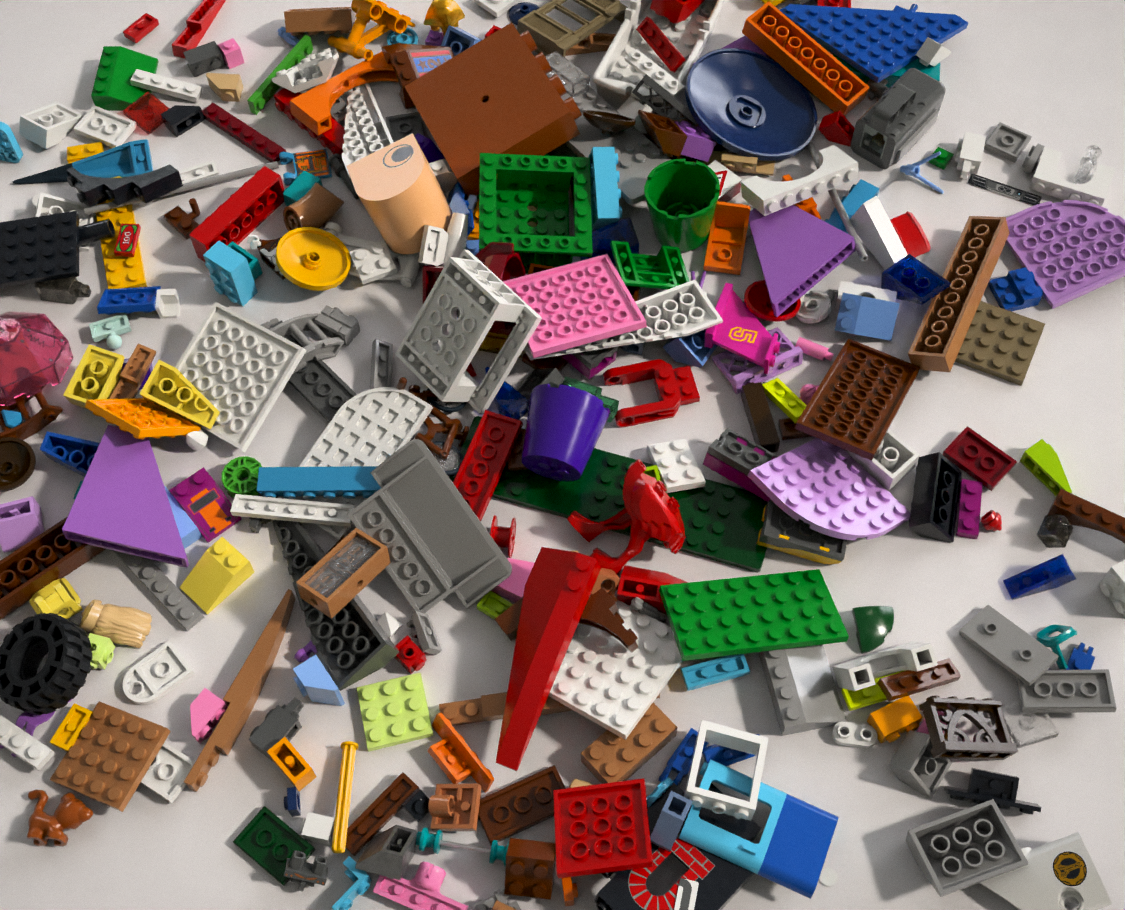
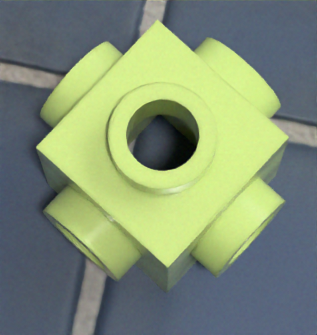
(102, 651)

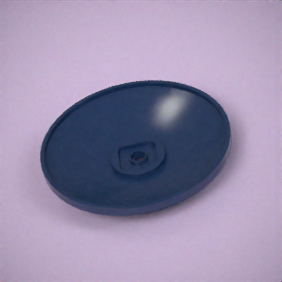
(740, 80)

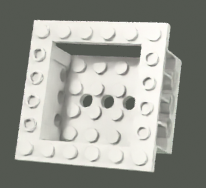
(481, 301)

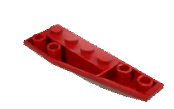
(644, 585)

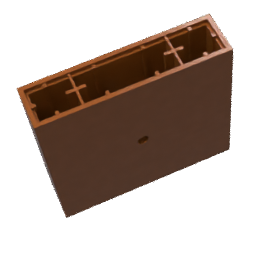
(494, 103)

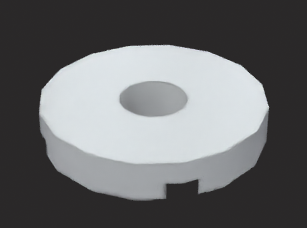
(815, 314)

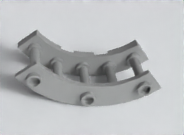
(317, 350)

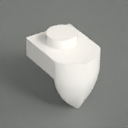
(196, 439)

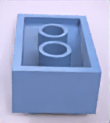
(866, 316)

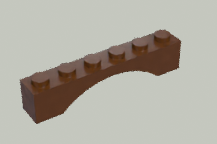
(1087, 514)

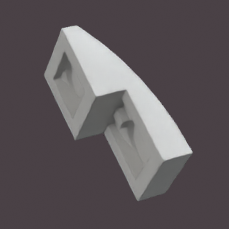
(339, 111)

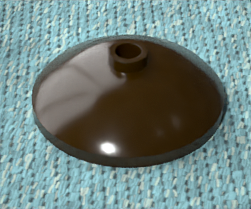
(608, 121)
(19, 457)

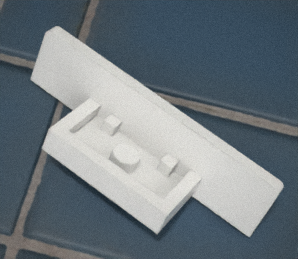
(647, 66)

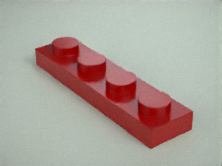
(660, 44)

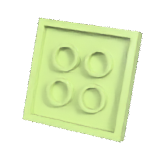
(394, 712)

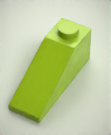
(1046, 466)

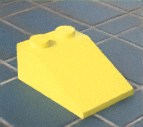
(95, 376)
(216, 575)

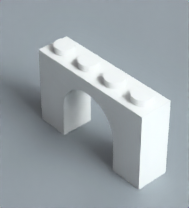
(1049, 182)
(862, 671)

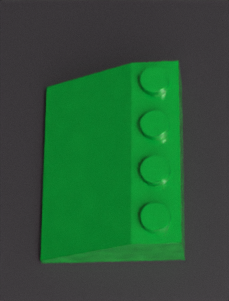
(112, 82)

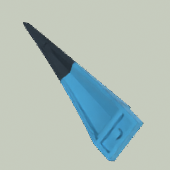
(122, 161)

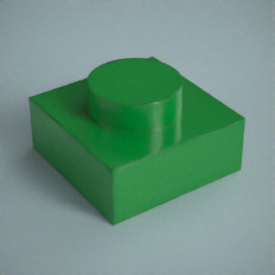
(943, 159)

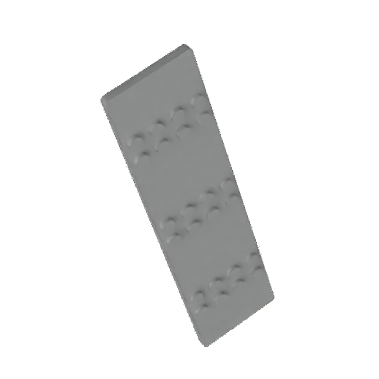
(635, 151)

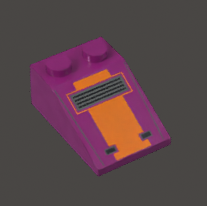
(205, 504)

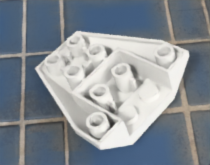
(309, 72)

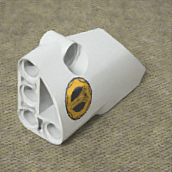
(1053, 878)

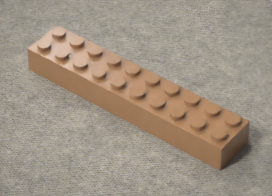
(954, 308)

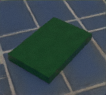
(271, 843)

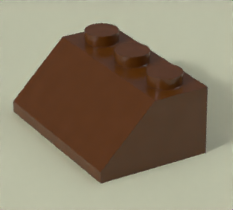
(663, 133)

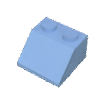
(316, 682)

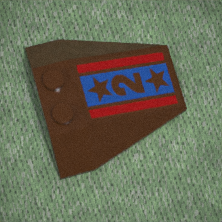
(412, 62)

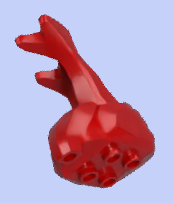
(647, 510)

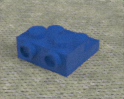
(1016, 290)

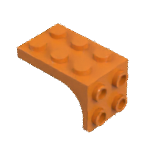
(727, 238)

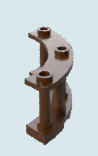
(31, 424)

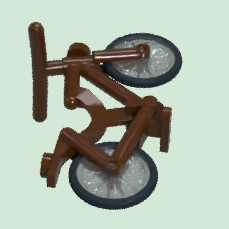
(444, 452)

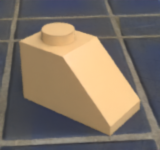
(226, 86)

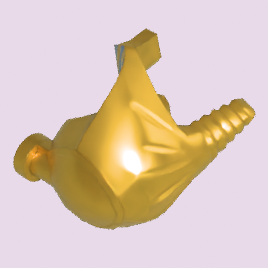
(442, 14)

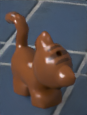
(68, 815)

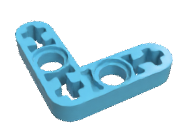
(9, 147)

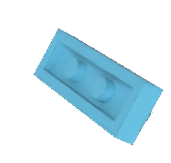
(715, 671)

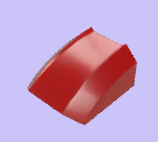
(911, 234)

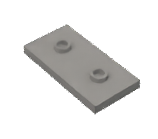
(1008, 645)
(1069, 692)

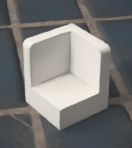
(167, 303)

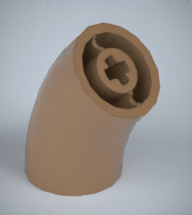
(312, 209)

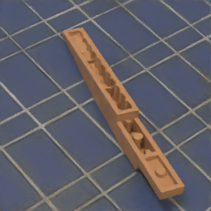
(243, 693)
(489, 708)

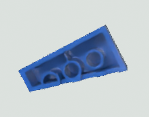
(69, 451)

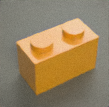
(895, 719)
(291, 764)

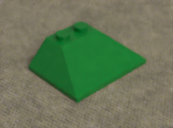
(651, 271)

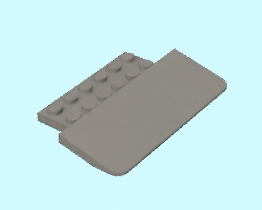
(429, 532)

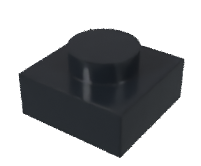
(417, 805)

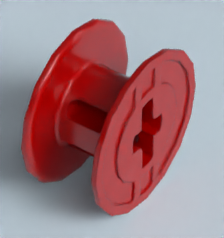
(504, 536)

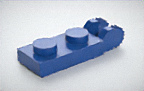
(682, 758)

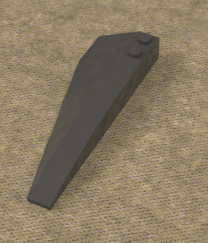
(351, 641)

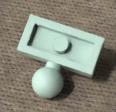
(110, 329)

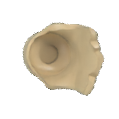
(115, 622)

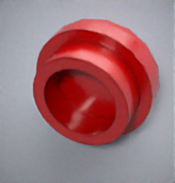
(992, 521)

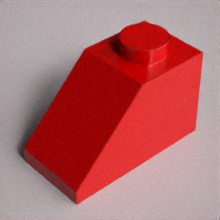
(837, 128)

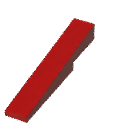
(197, 26)

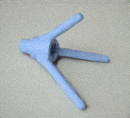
(914, 169)

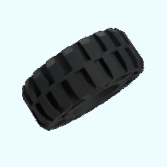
(63, 672)

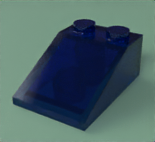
(913, 281)

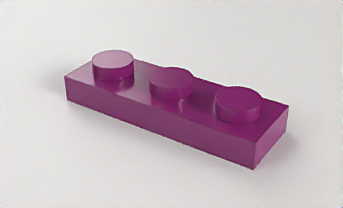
(969, 509)

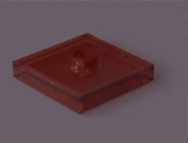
(146, 112)

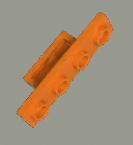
(456, 757)

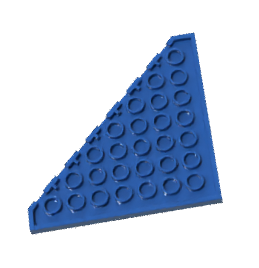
(873, 39)

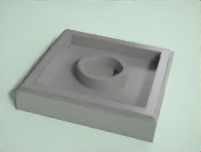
(1007, 142)

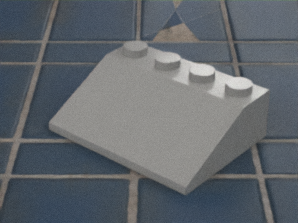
(802, 689)
(965, 848)

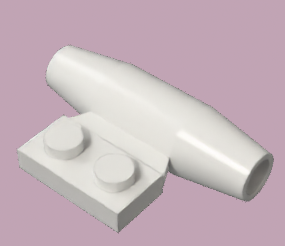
(439, 244)

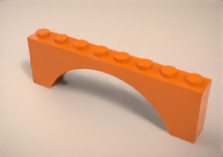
(315, 105)

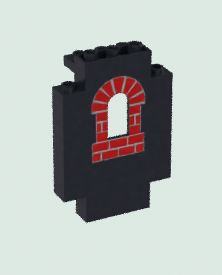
(716, 877)

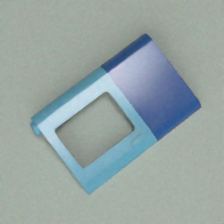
(791, 842)

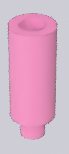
(814, 349)

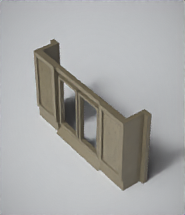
(554, 36)

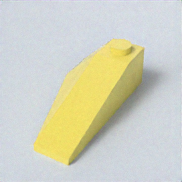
(175, 393)

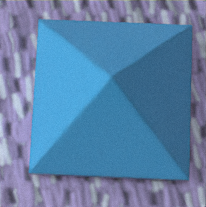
(11, 418)

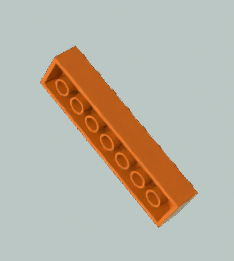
(805, 59)

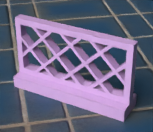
(783, 363)

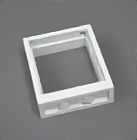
(735, 740)

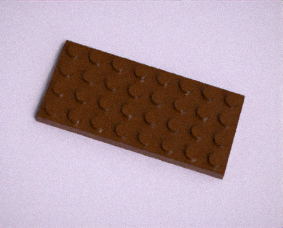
(858, 399)

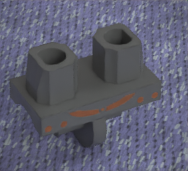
(304, 872)

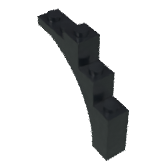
(122, 189)

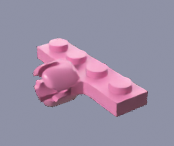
(420, 892)

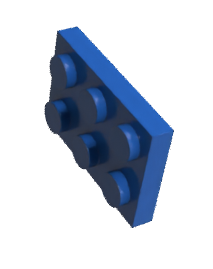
(128, 300)

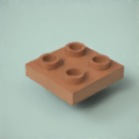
(455, 807)

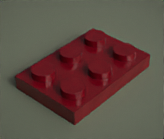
(979, 458)

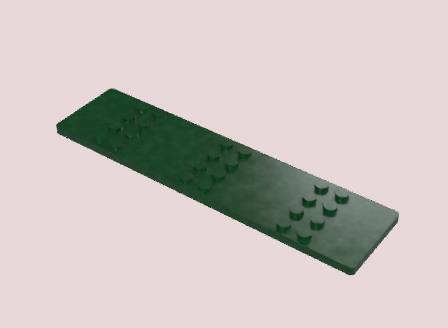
(717, 518)

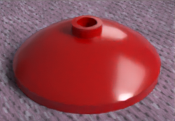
(758, 302)

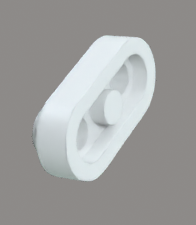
(855, 735)

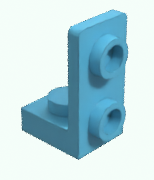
(358, 888)

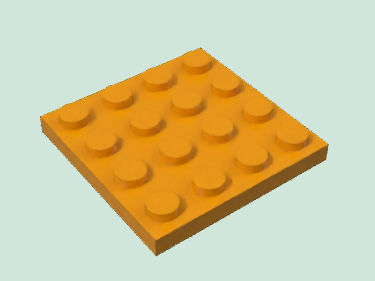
(141, 417)

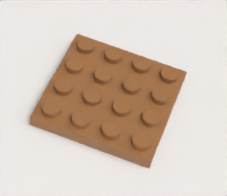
(110, 756)

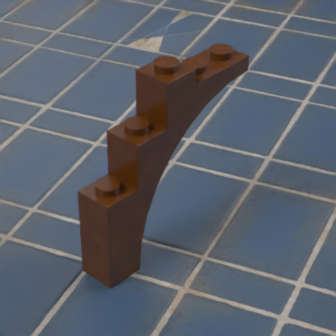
(597, 613)

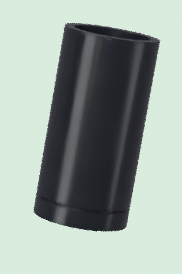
(96, 231)

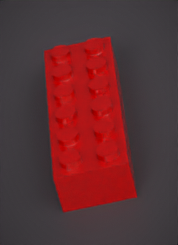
(240, 212)

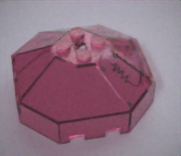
(30, 355)

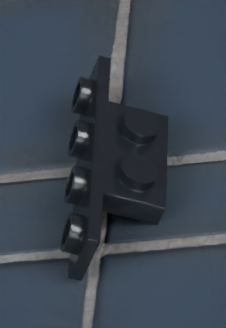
(992, 785)

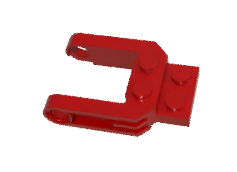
(672, 386)

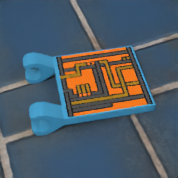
(313, 162)

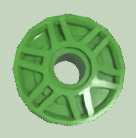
(236, 471)

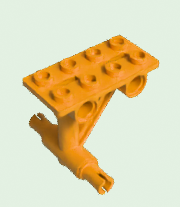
(368, 10)

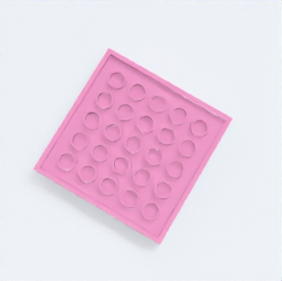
(577, 304)

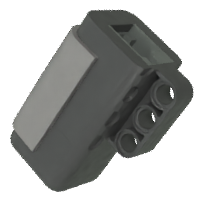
(898, 119)

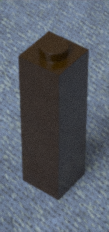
(760, 416)

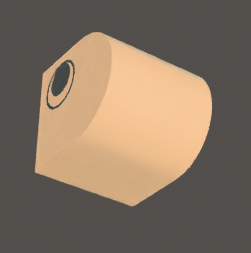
(400, 194)

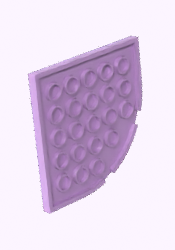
(1068, 247)
(829, 492)

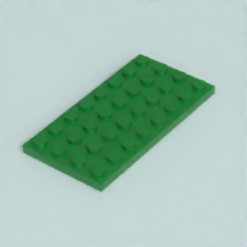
(752, 614)

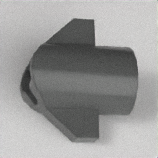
(876, 89)

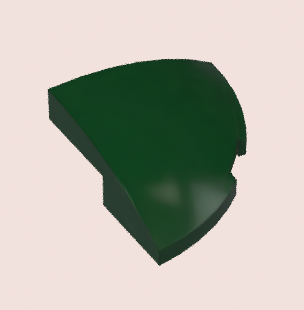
(872, 625)

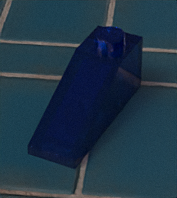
(510, 401)
(1040, 578)

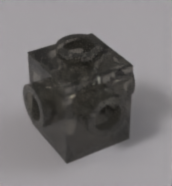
(1055, 531)

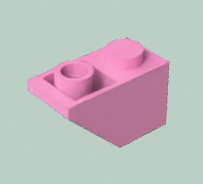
(205, 714)

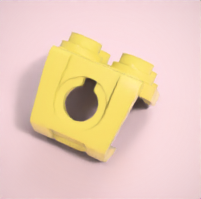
(57, 598)

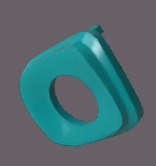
(1053, 642)

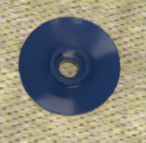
(520, 10)

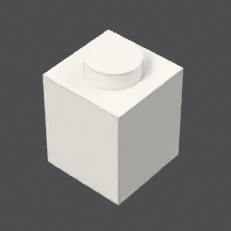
(318, 828)

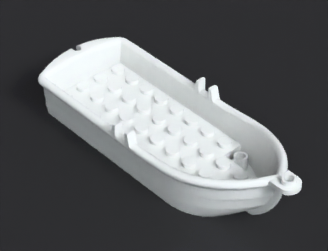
(617, 78)

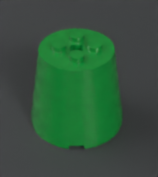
(682, 202)

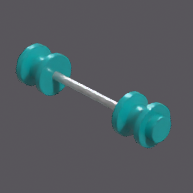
(426, 839)

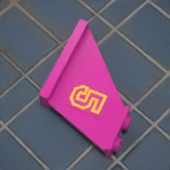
(742, 331)

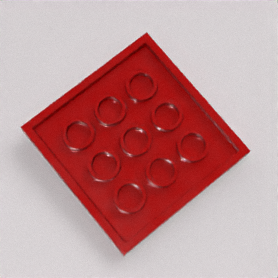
(602, 828)

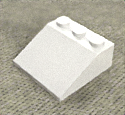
(51, 205)

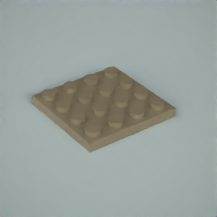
(1000, 343)

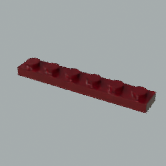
(243, 132)

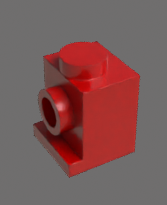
(413, 662)

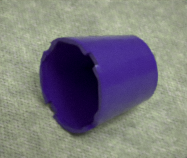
(562, 431)

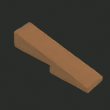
(593, 43)
(134, 373)

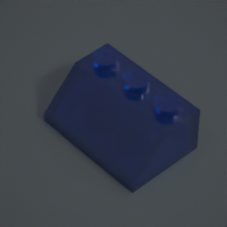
(618, 231)

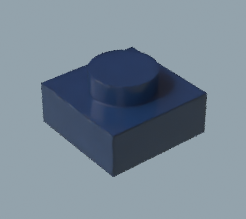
(292, 802)

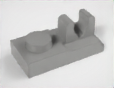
(424, 632)

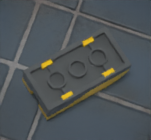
(796, 538)

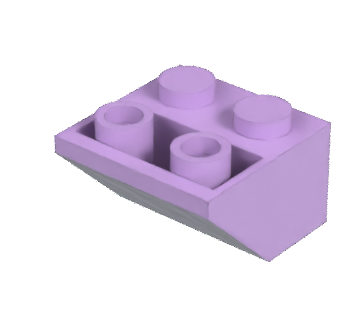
(19, 523)

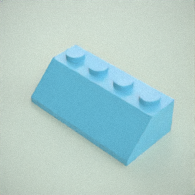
(604, 187)

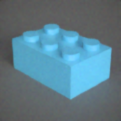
(230, 273)

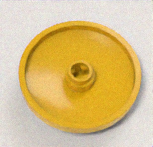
(313, 258)

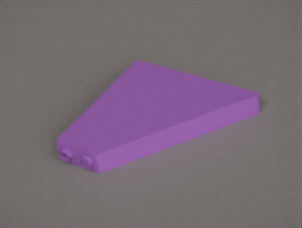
(795, 252)
(125, 502)

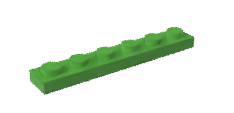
(268, 88)

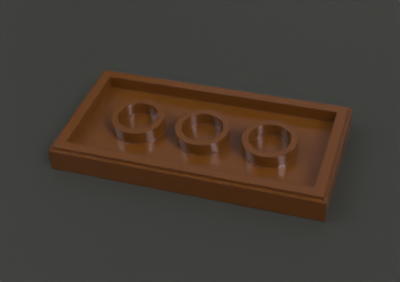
(519, 805)

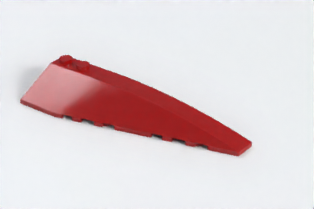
(547, 621)

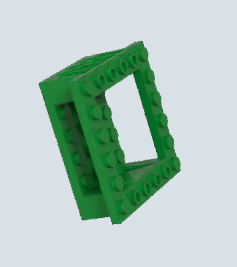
(517, 181)

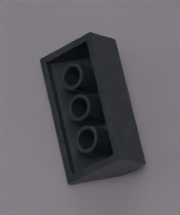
(935, 498)

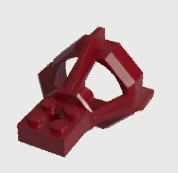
(498, 258)

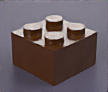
(530, 868)

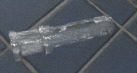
(1087, 163)

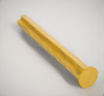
(344, 796)

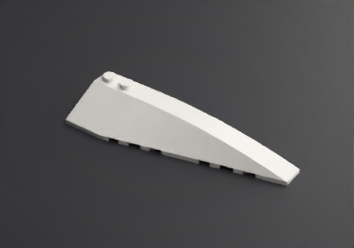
(363, 127)
(667, 315)

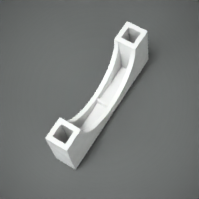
(771, 196)

